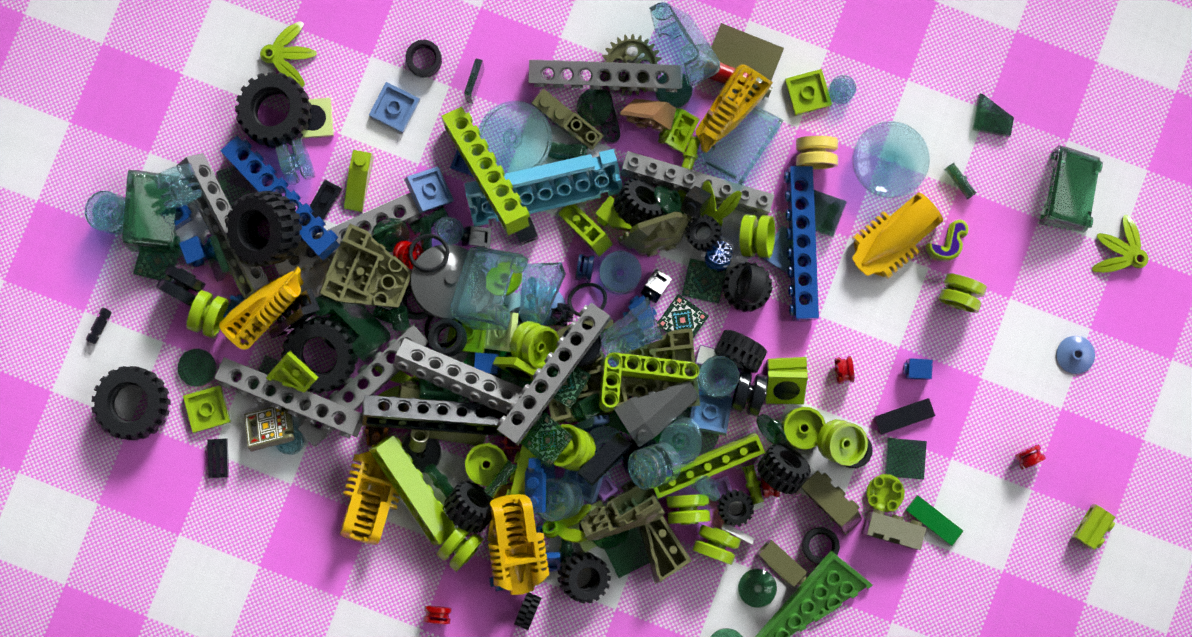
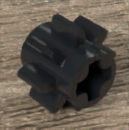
(562, 314)

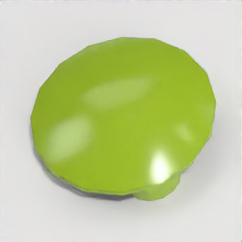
(885, 493)

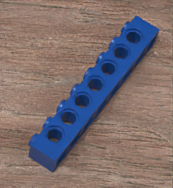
(236, 150)
(804, 176)

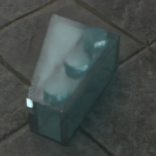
(539, 290)
(632, 331)

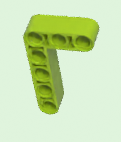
(640, 372)

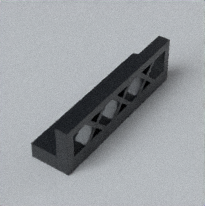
(298, 316)

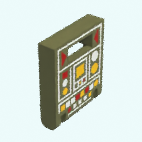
(271, 428)

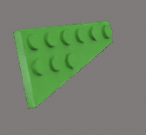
(816, 597)

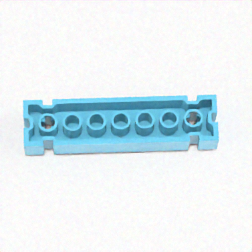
(553, 185)

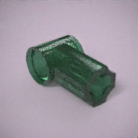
(565, 151)
(396, 316)

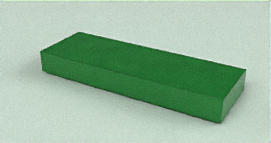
(934, 520)

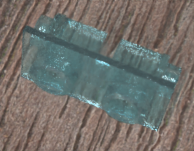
(707, 486)

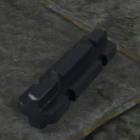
(98, 325)

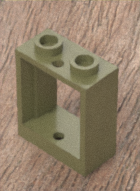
(782, 563)

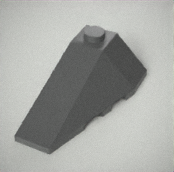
(652, 413)

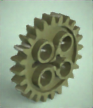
(619, 52)

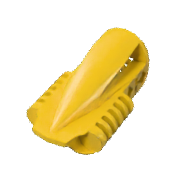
(727, 113)
(895, 237)
(261, 309)
(368, 500)
(518, 550)

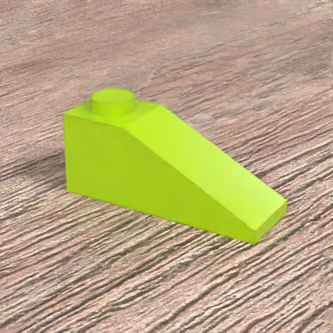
(358, 180)
(607, 216)
(586, 229)

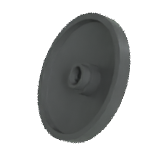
(436, 289)

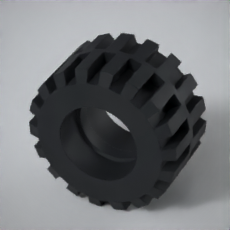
(637, 202)
(730, 289)
(741, 350)
(783, 469)
(469, 507)
(594, 587)

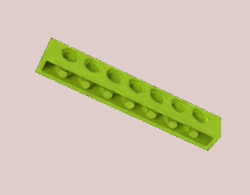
(485, 170)

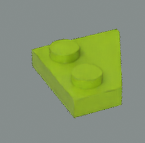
(293, 373)

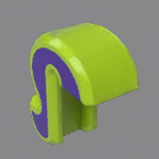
(953, 243)

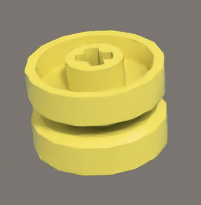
(817, 152)

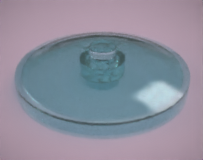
(517, 135)
(890, 159)

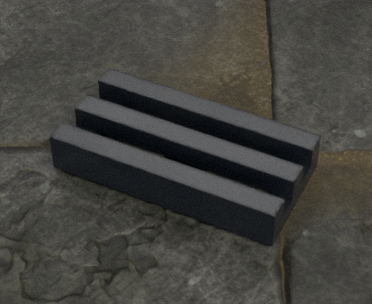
(225, 458)

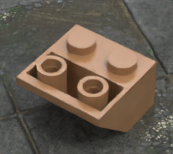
(649, 114)

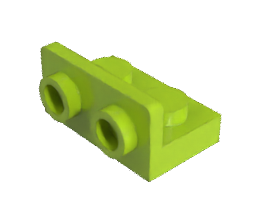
(680, 132)

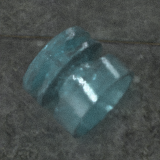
(178, 185)
(100, 212)
(728, 372)
(654, 465)

